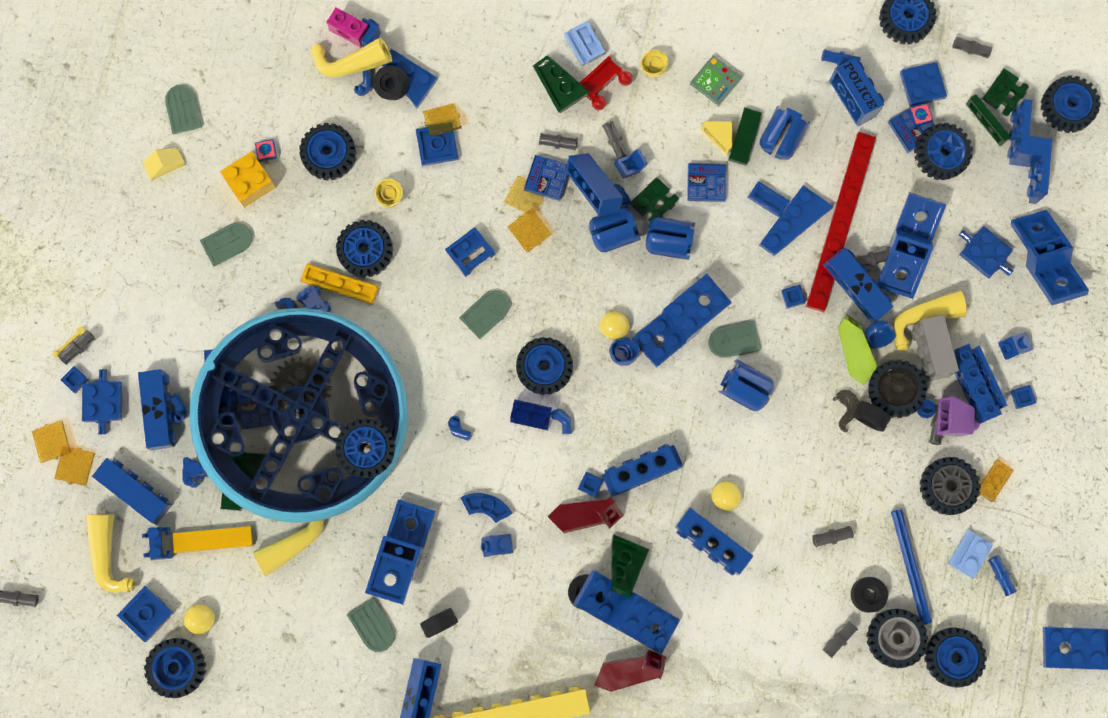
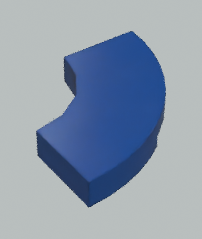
(486, 505)

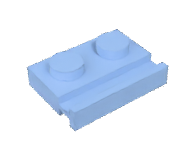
(584, 43)
(970, 554)

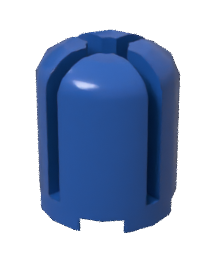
(776, 126)
(614, 230)
(670, 237)
(747, 386)

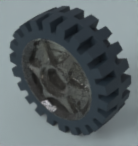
(900, 374)

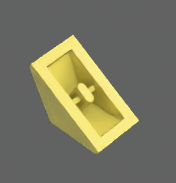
(719, 133)
(163, 161)

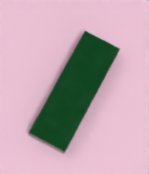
(988, 120)
(745, 136)

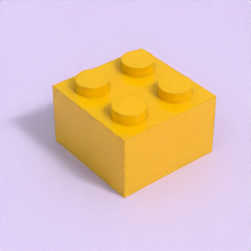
(247, 179)

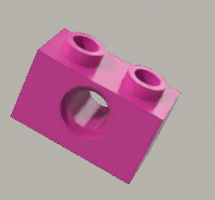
(347, 26)

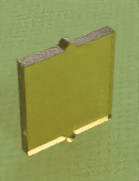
(442, 119)
(522, 199)
(529, 230)
(51, 441)
(75, 466)

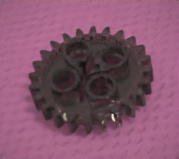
(290, 370)

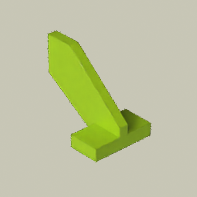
(856, 350)

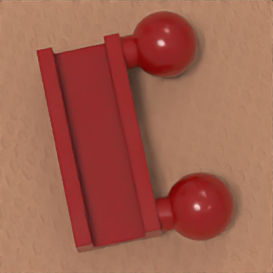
(600, 77)

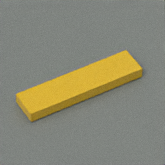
(339, 284)
(212, 539)

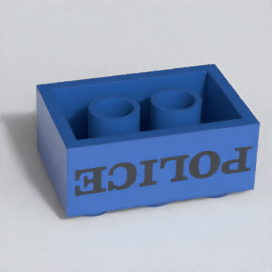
(856, 91)

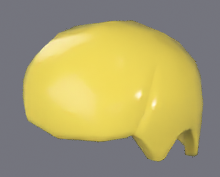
(654, 63)
(388, 192)
(614, 325)
(726, 496)
(199, 619)

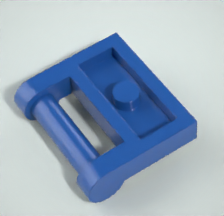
(467, 246)

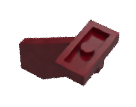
(586, 514)
(631, 671)

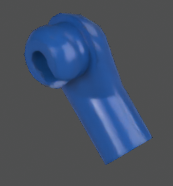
(367, 84)
(179, 408)
(564, 418)
(456, 428)

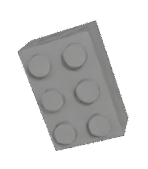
(934, 348)

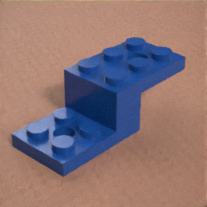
(1030, 152)
(911, 245)
(1049, 257)
(681, 320)
(400, 552)
(628, 615)
(1086, 648)

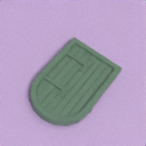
(182, 109)
(227, 242)
(486, 313)
(734, 340)
(372, 626)

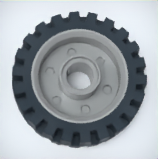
(912, 638)

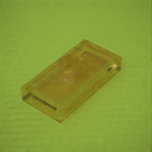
(995, 480)

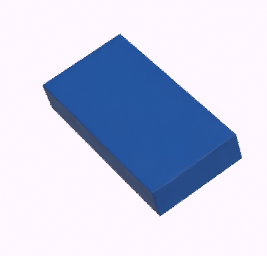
(768, 199)

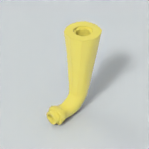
(366, 58)
(949, 305)
(100, 541)
(282, 551)

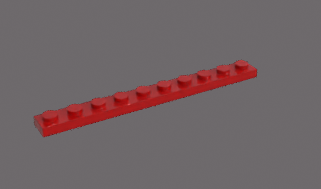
(841, 219)

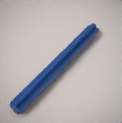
(911, 566)

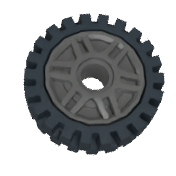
(963, 479)

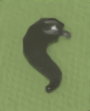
(851, 402)

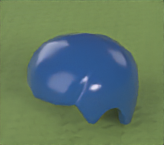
(879, 334)
(624, 351)

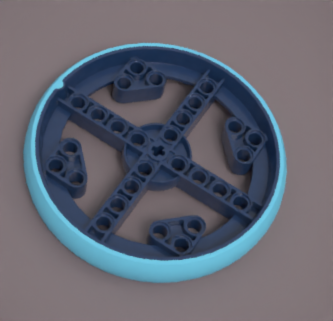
(256, 334)

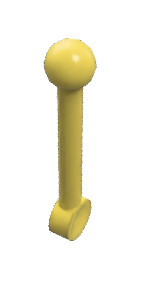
(80, 331)

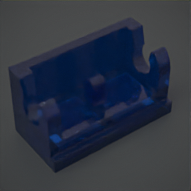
(531, 415)

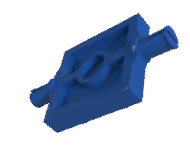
(986, 252)
(102, 401)

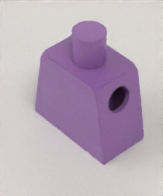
(956, 418)

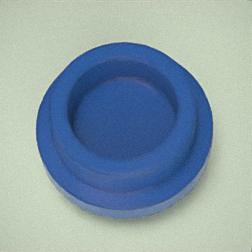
(927, 409)

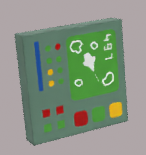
(715, 80)

